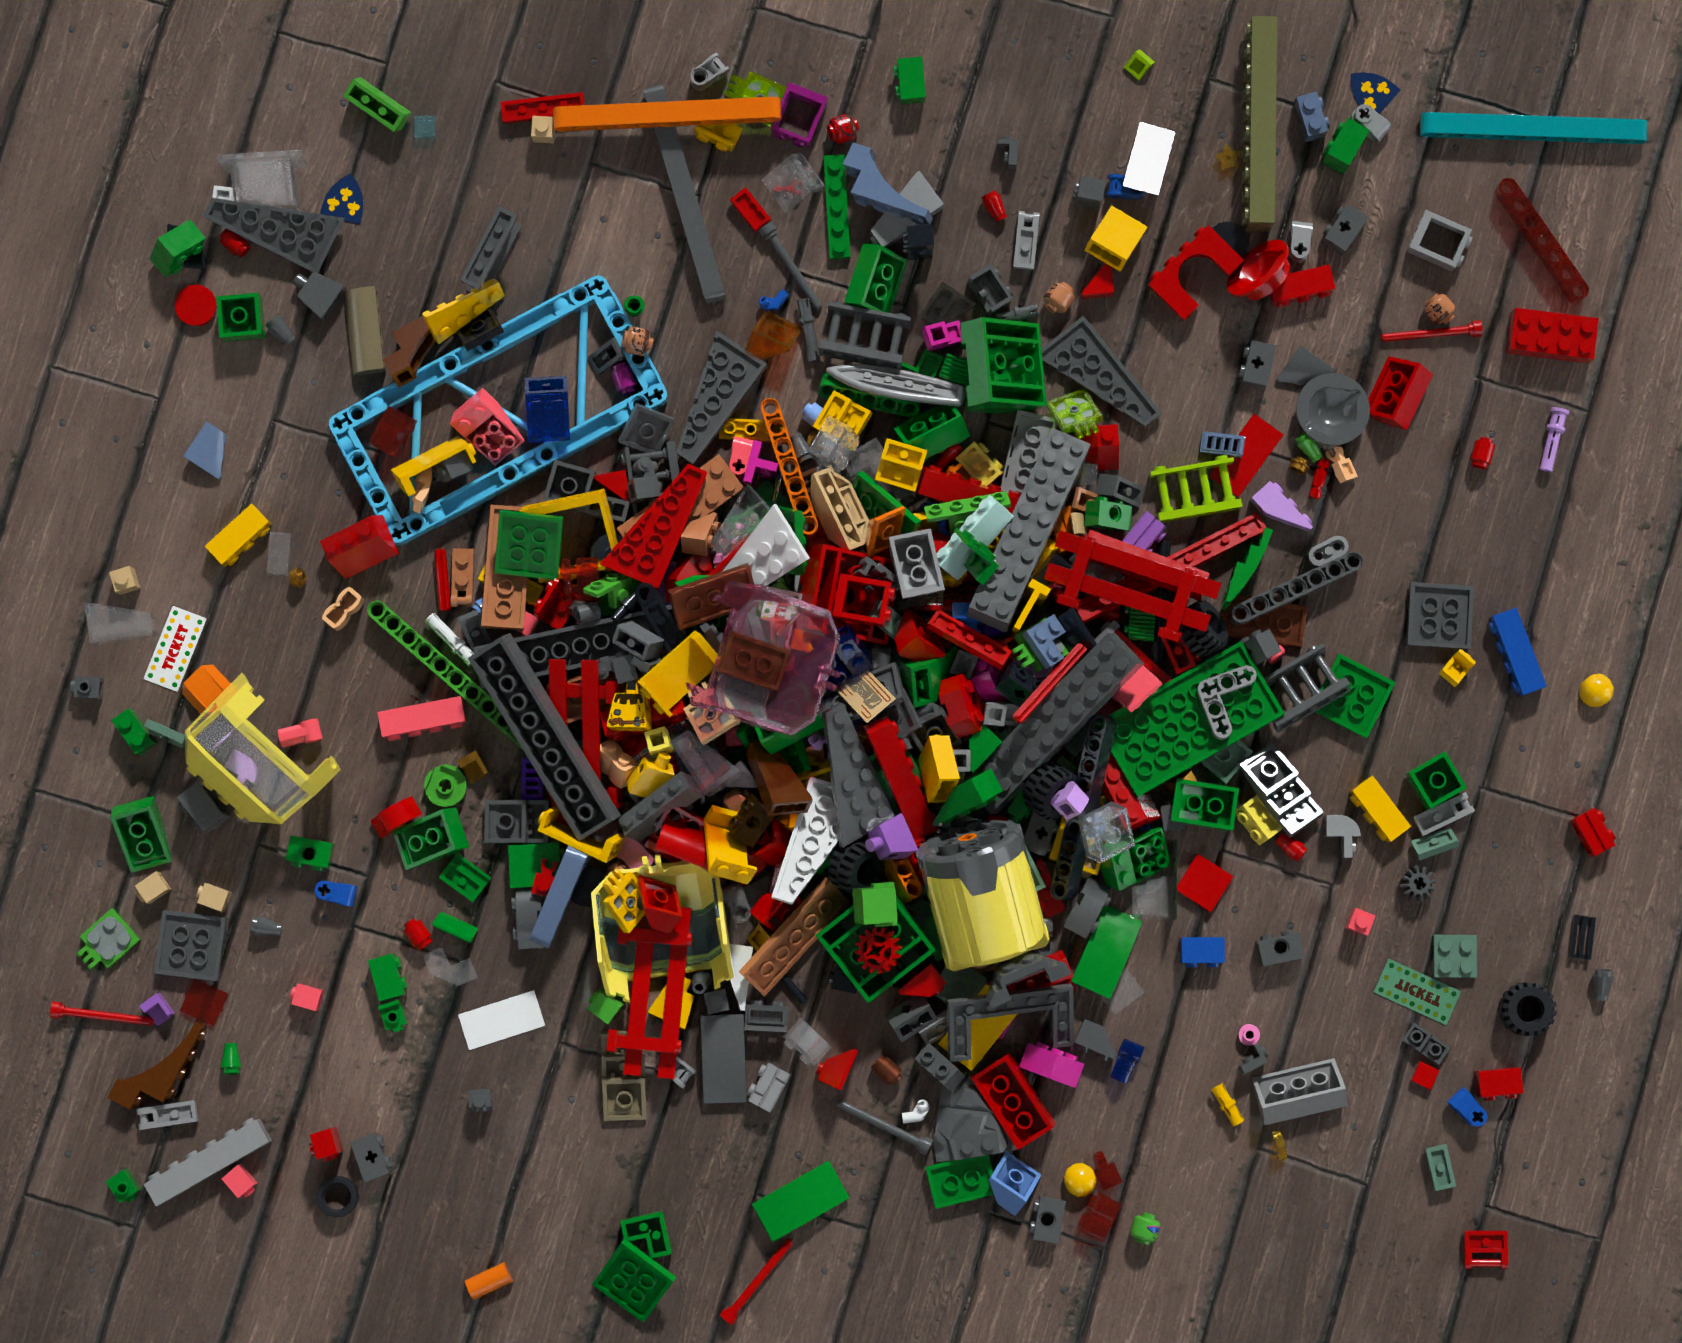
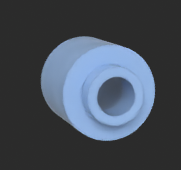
(811, 413)

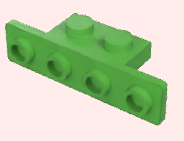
(959, 510)
(616, 585)

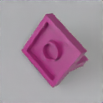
(756, 465)

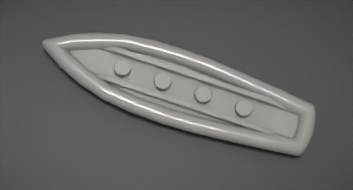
(899, 384)

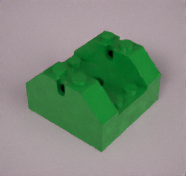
(1006, 346)
(843, 933)

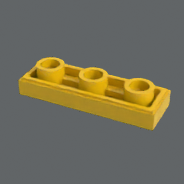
(739, 427)

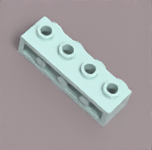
(983, 525)

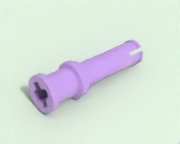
(1553, 427)

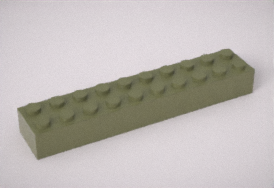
(1260, 124)

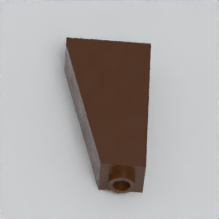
(776, 782)

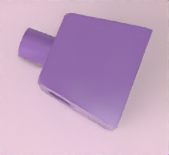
(891, 839)

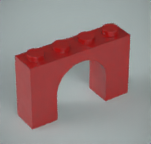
(1206, 245)

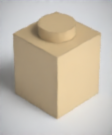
(542, 129)
(124, 580)
(152, 888)
(213, 897)

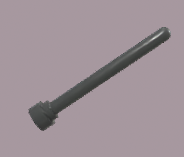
(769, 232)
(921, 1143)

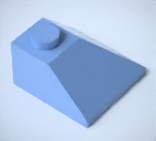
(1013, 1183)

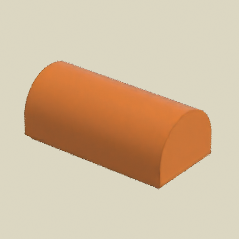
(488, 1280)

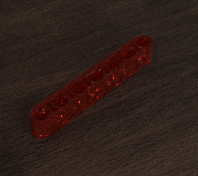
(1542, 251)

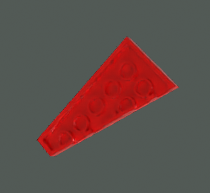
(653, 539)

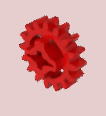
(873, 943)

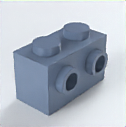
(1311, 116)

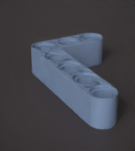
(559, 896)

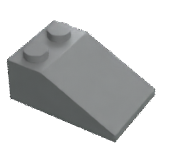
(915, 563)

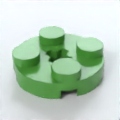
(434, 790)

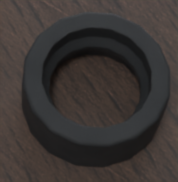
(320, 1196)

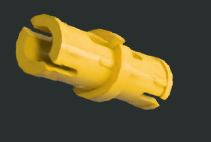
(1227, 1104)

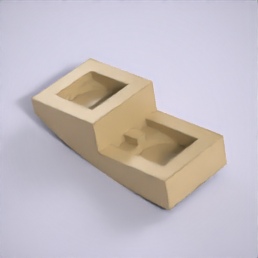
(1077, 524)

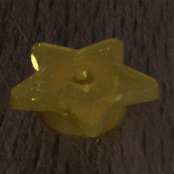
(1233, 158)

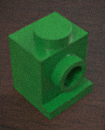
(1018, 809)
(397, 1008)

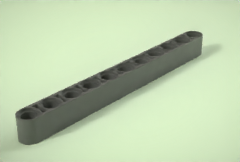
(687, 204)

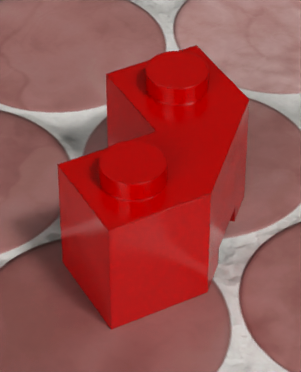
(686, 568)
(957, 696)

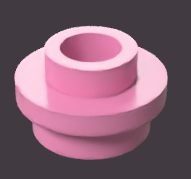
(1242, 1034)

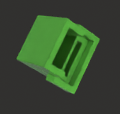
(875, 905)

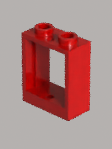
(841, 597)

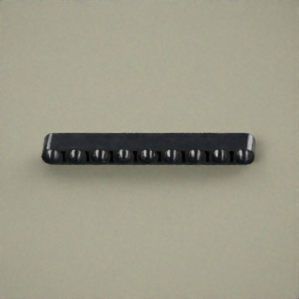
(1095, 778)

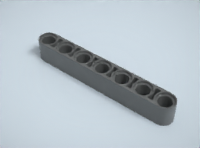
(1302, 581)

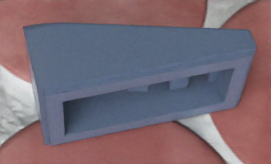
(1230, 437)

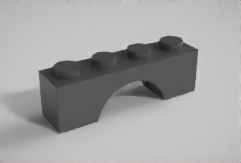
(676, 792)

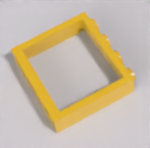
(574, 501)

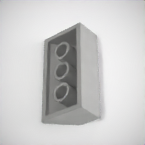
(1299, 1091)

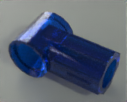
(1128, 1056)

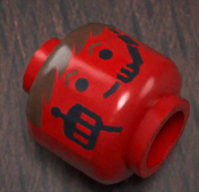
(842, 128)

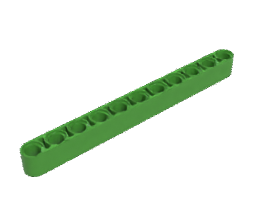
(431, 661)

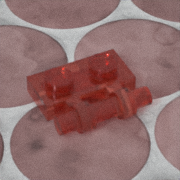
(587, 572)

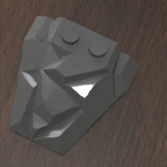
(1019, 968)
(967, 1124)

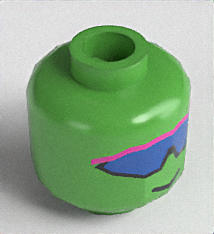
(1145, 1228)

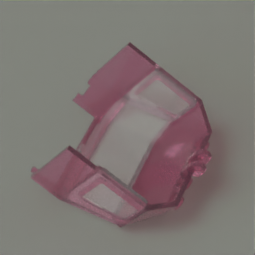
(787, 624)

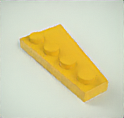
(456, 314)

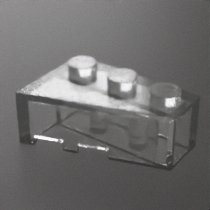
(705, 764)

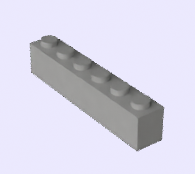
(207, 1162)

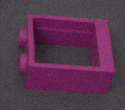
(806, 96)

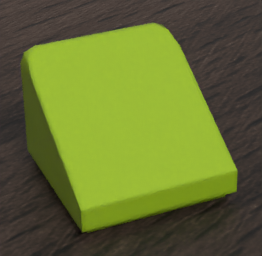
(1139, 64)

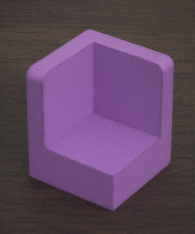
(157, 1008)

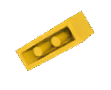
(238, 535)
(1379, 809)

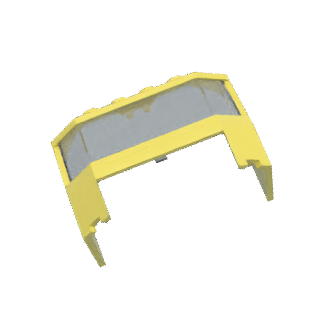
(245, 763)

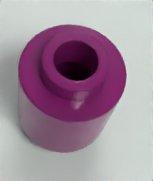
(623, 378)

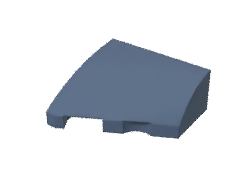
(208, 450)

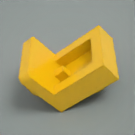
(1457, 667)

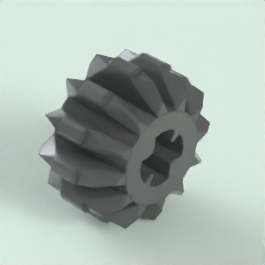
(1411, 886)

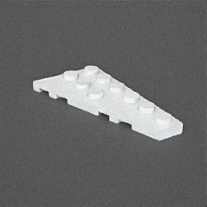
(770, 549)
(810, 843)

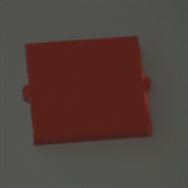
(204, 1002)

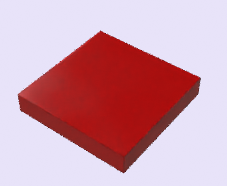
(1204, 882)

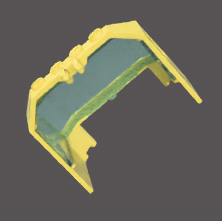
(708, 925)

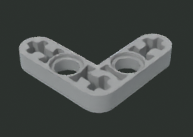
(1214, 697)

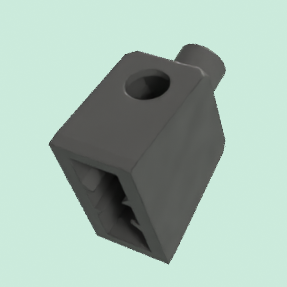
(319, 293)

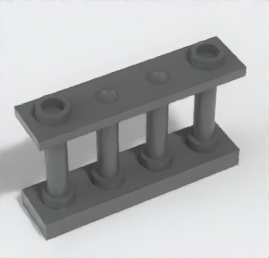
(491, 249)
(871, 354)
(667, 454)
(1318, 698)

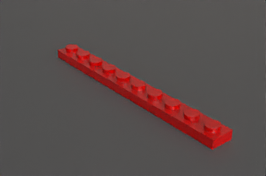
(1193, 555)

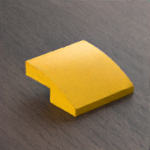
(844, 410)
(901, 465)

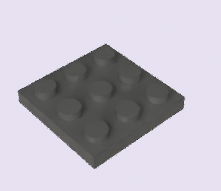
(1440, 615)
(190, 945)

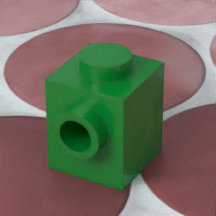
(124, 1186)

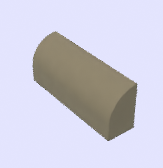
(365, 330)

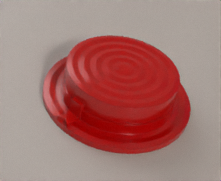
(1261, 272)

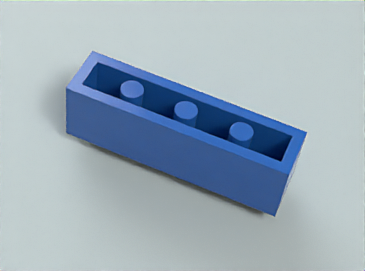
(1517, 652)

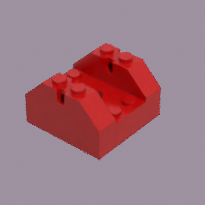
(822, 581)

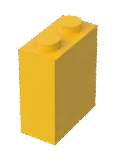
(1115, 238)
(938, 768)

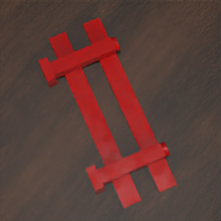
(1175, 612)
(590, 692)
(635, 1039)

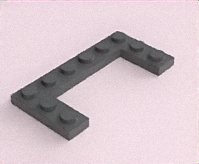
(1053, 998)

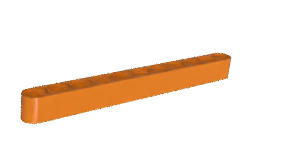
(667, 114)

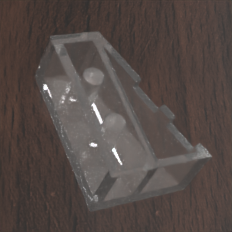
(740, 521)
(118, 624)

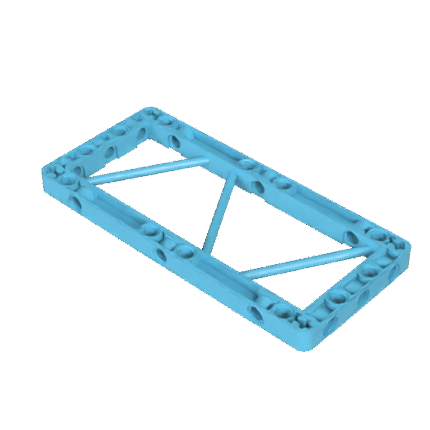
(525, 466)

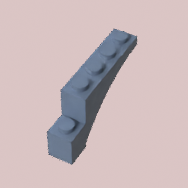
(875, 191)

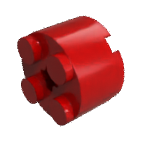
(772, 843)

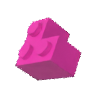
(1052, 1064)

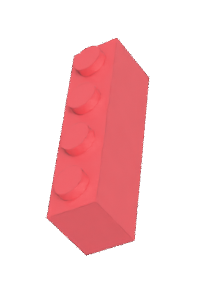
(422, 717)

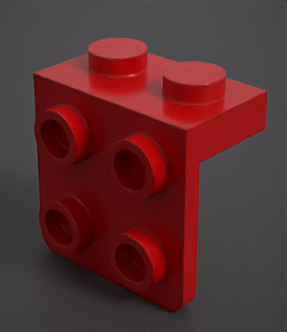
(552, 607)

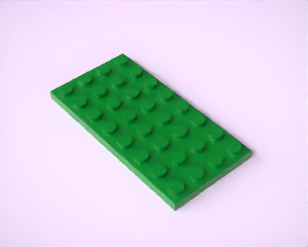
(1172, 729)

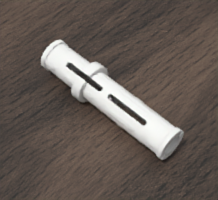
(447, 635)

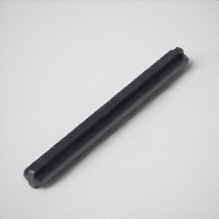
(1157, 653)

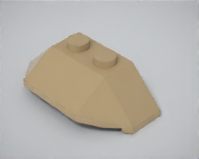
(838, 509)

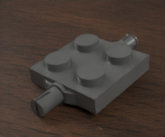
(904, 717)

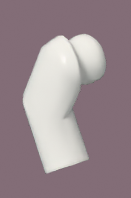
(918, 1113)

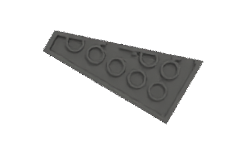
(289, 233)
(1092, 364)
(721, 389)
(855, 787)

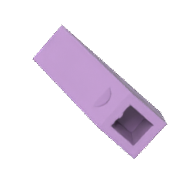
(1276, 506)

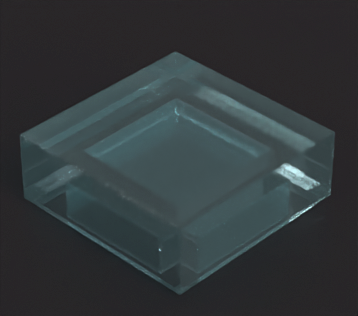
(425, 126)

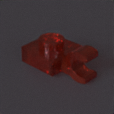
(1107, 1173)

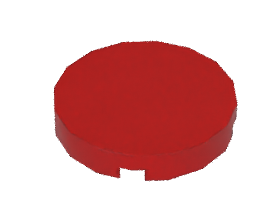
(195, 305)

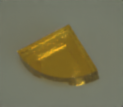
(1279, 1145)

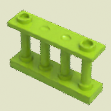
(1208, 505)

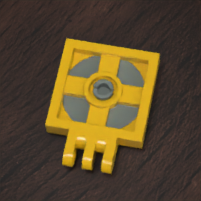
(624, 899)

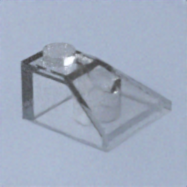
(1152, 898)

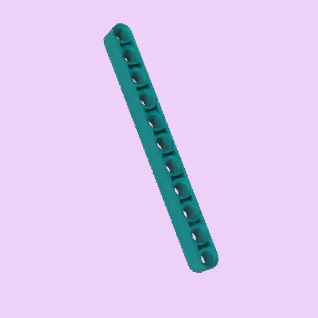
(1533, 128)

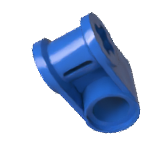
(1122, 192)
(339, 893)
(1465, 1104)

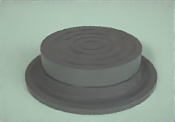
(1332, 409)

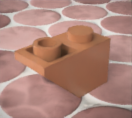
(698, 535)

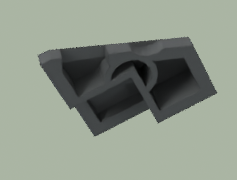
(1303, 368)

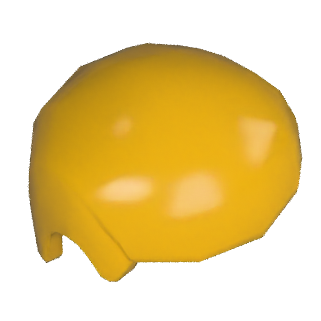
(1596, 690)
(1080, 1180)

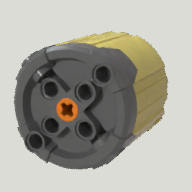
(982, 893)

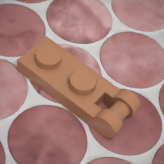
(462, 577)

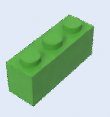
(377, 104)

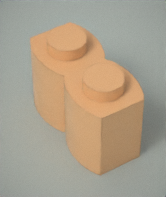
(339, 613)
(616, 763)

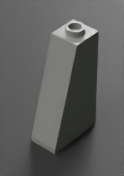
(891, 228)

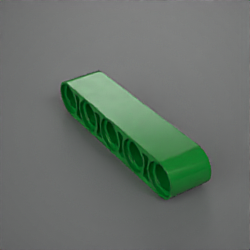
(866, 399)

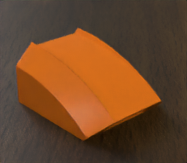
(204, 687)

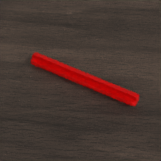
(1049, 683)

